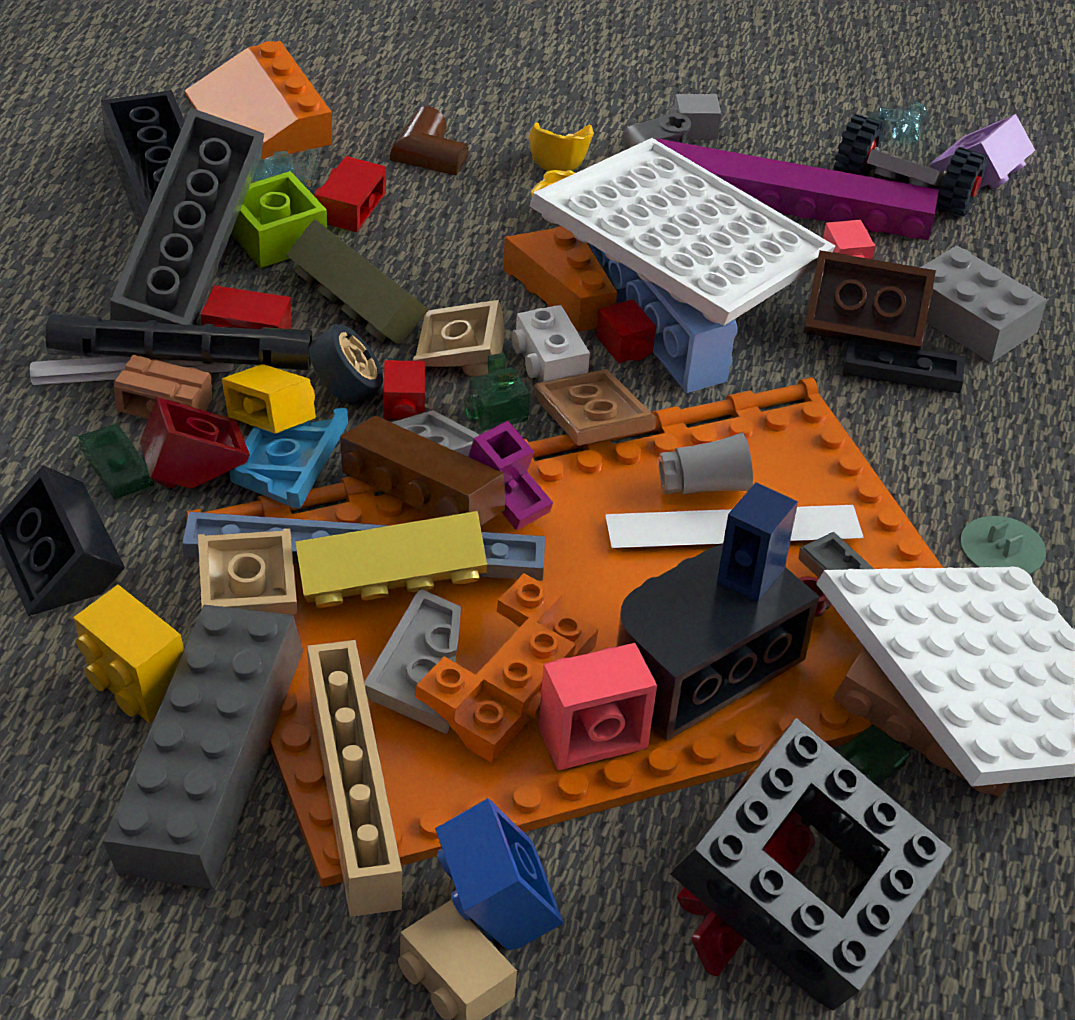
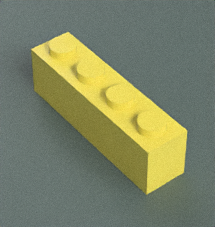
(391, 558)

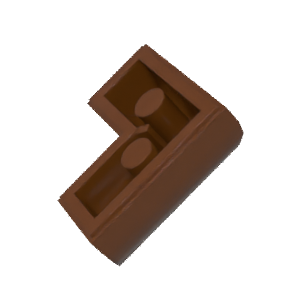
(423, 144)

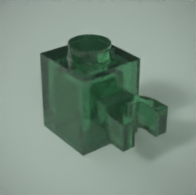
(497, 395)

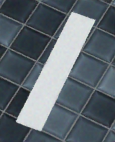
(709, 526)

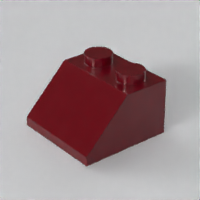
(190, 445)

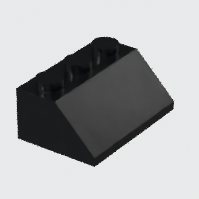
(56, 543)

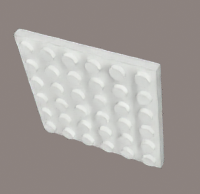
(682, 229)
(974, 660)

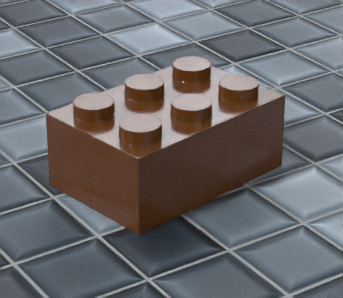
(869, 300)

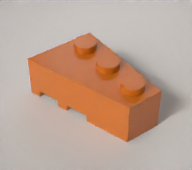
(560, 273)

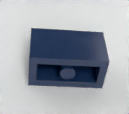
(756, 541)

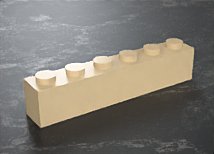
(354, 780)

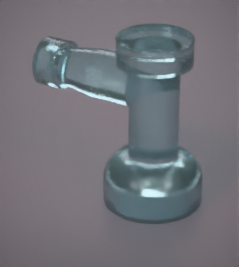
(906, 121)

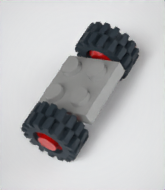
(957, 184)

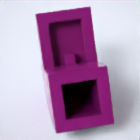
(510, 453)

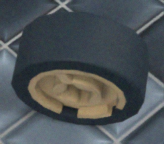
(345, 364)

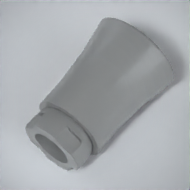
(707, 467)

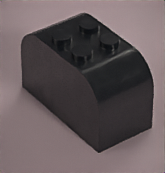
(710, 640)

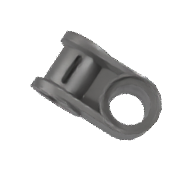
(659, 129)

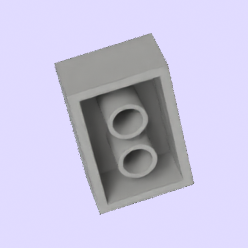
(981, 305)

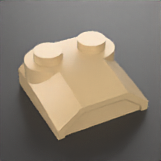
(462, 337)
(248, 571)

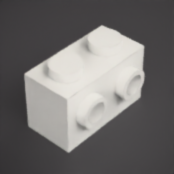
(549, 344)

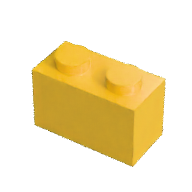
(269, 398)

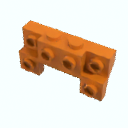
(506, 691)

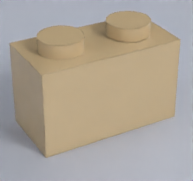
(456, 965)

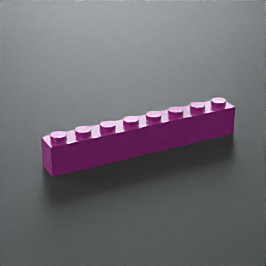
(821, 192)

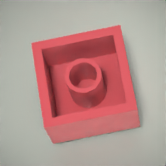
(596, 705)

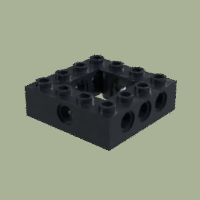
(776, 913)

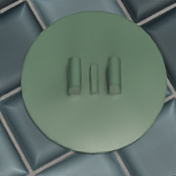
(1002, 543)

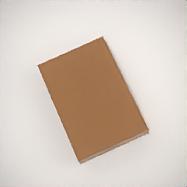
(593, 407)

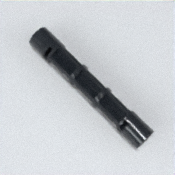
(153, 340)

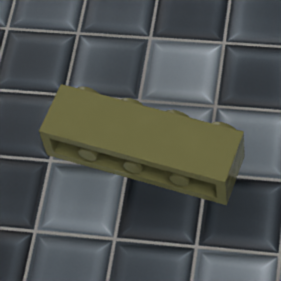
(357, 283)

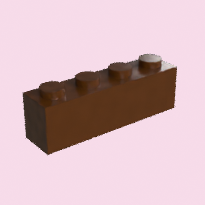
(421, 471)

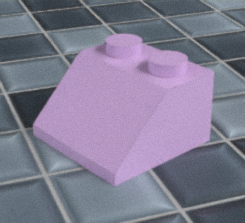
(1004, 145)

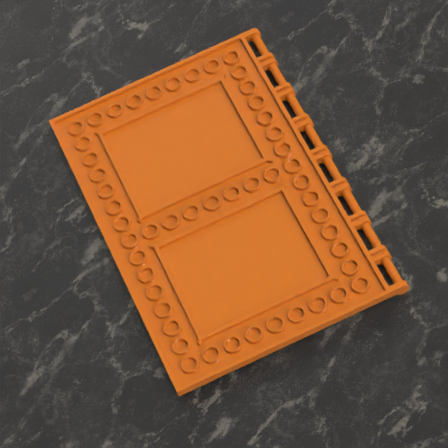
(436, 777)

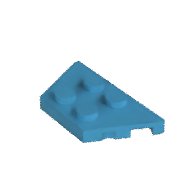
(290, 460)

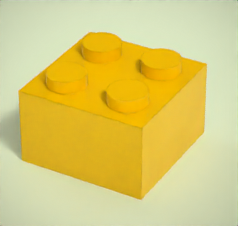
(128, 651)

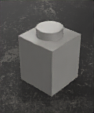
(703, 112)

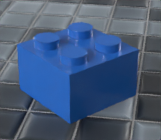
(497, 876)

